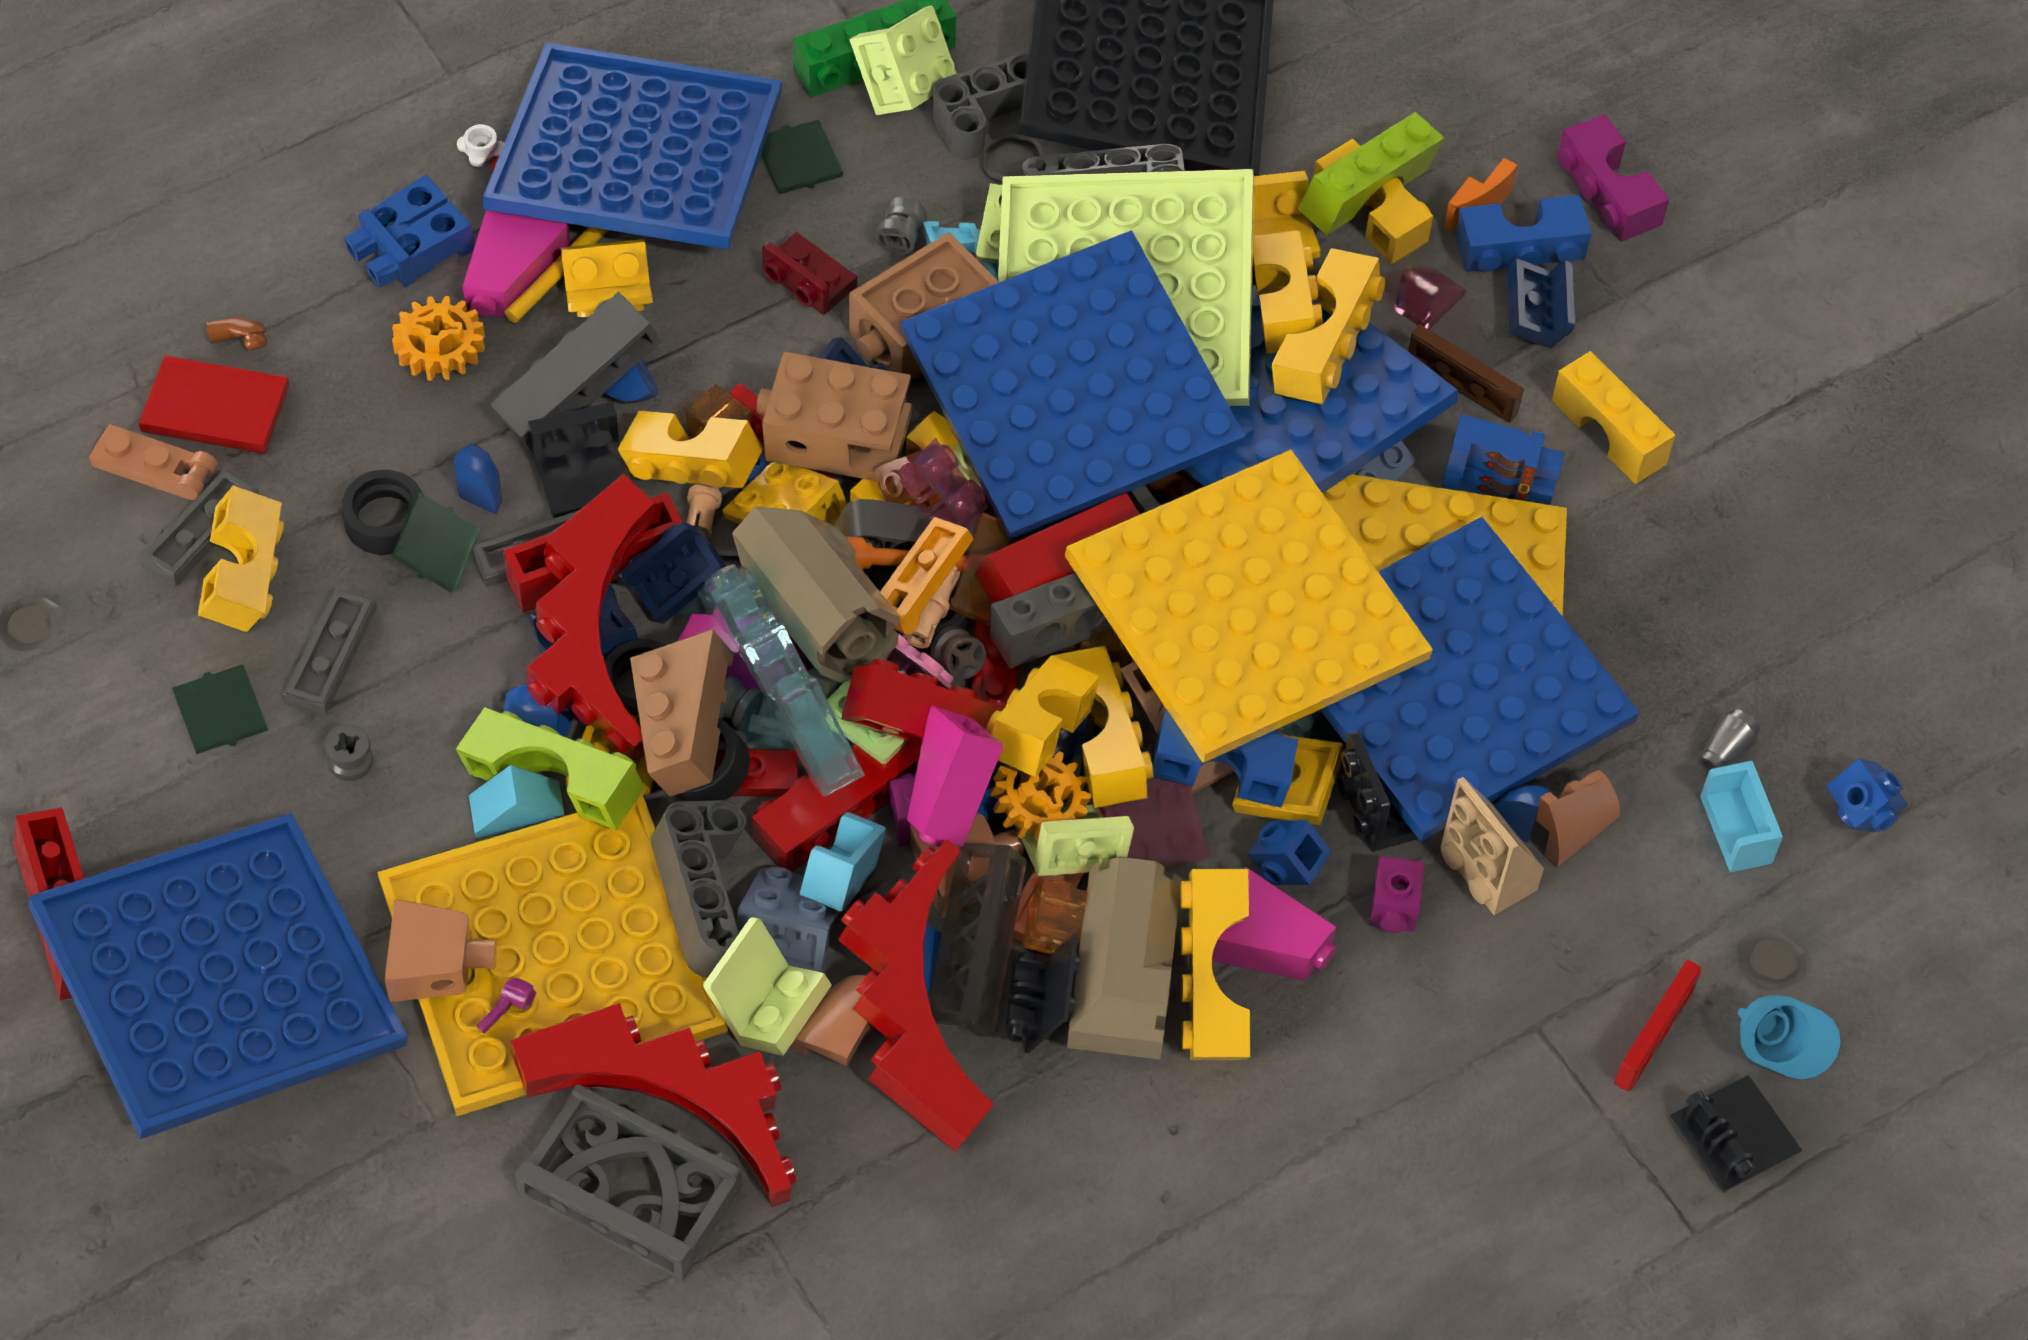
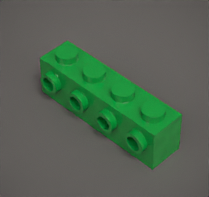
(826, 58)

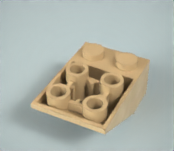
(1487, 851)

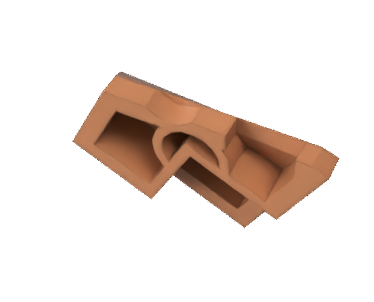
(1577, 815)
(834, 1026)

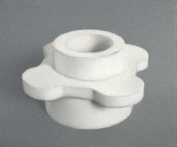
(480, 144)

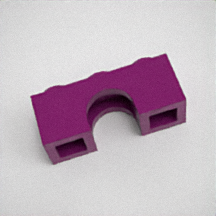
(1624, 202)

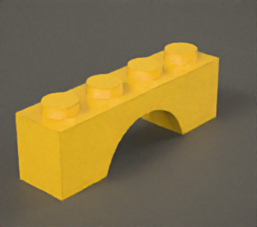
(1313, 360)
(1113, 758)
(1216, 1024)

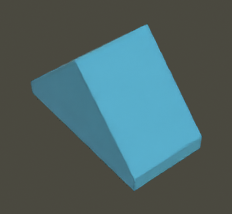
(514, 802)

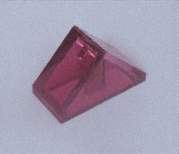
(1426, 295)

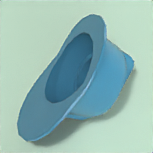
(1788, 1036)

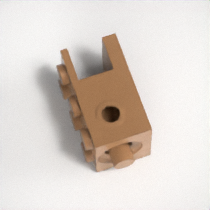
(911, 287)
(834, 416)

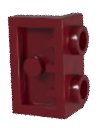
(808, 273)

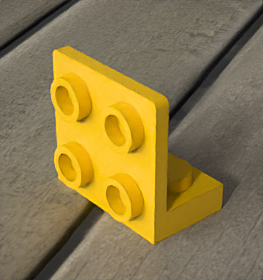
(1277, 207)
(603, 269)
(791, 489)

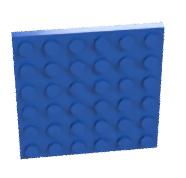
(634, 146)
(1071, 384)
(1376, 404)
(1497, 697)
(216, 974)

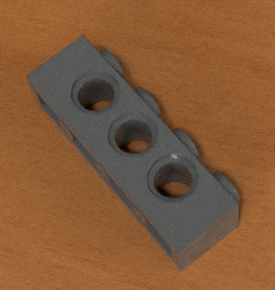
(1044, 620)

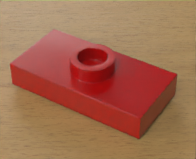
(769, 772)

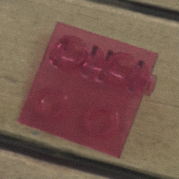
(939, 468)
(1163, 824)

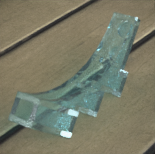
(791, 691)

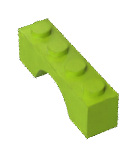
(1348, 183)
(598, 784)

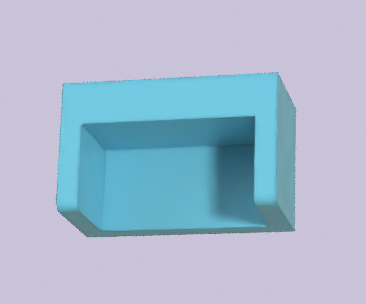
(1741, 816)
(840, 873)

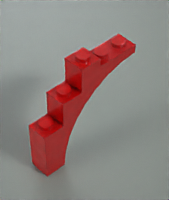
(573, 668)
(914, 1060)
(728, 1097)

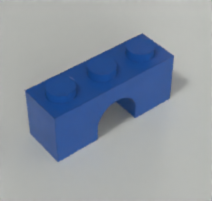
(1492, 242)
(1261, 764)

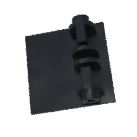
(1041, 994)
(1735, 1132)

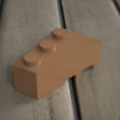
(679, 708)

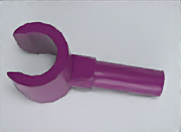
(516, 993)

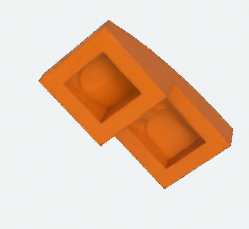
(1475, 193)

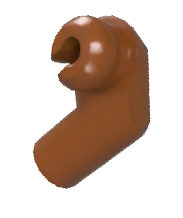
(238, 327)

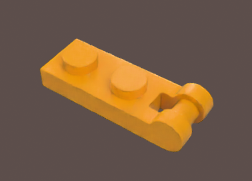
(925, 570)

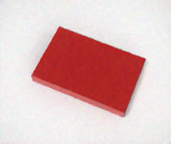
(214, 404)

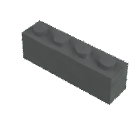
(578, 367)

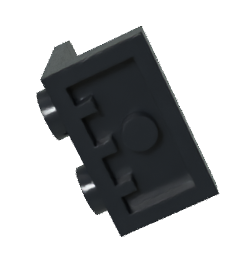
(577, 456)
(1373, 812)

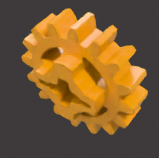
(438, 338)
(1040, 797)

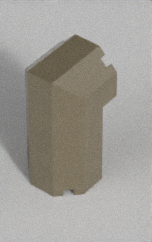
(817, 589)
(1125, 959)

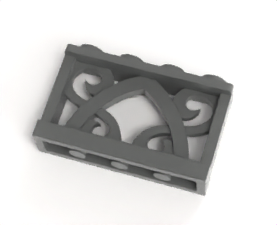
(648, 1241)

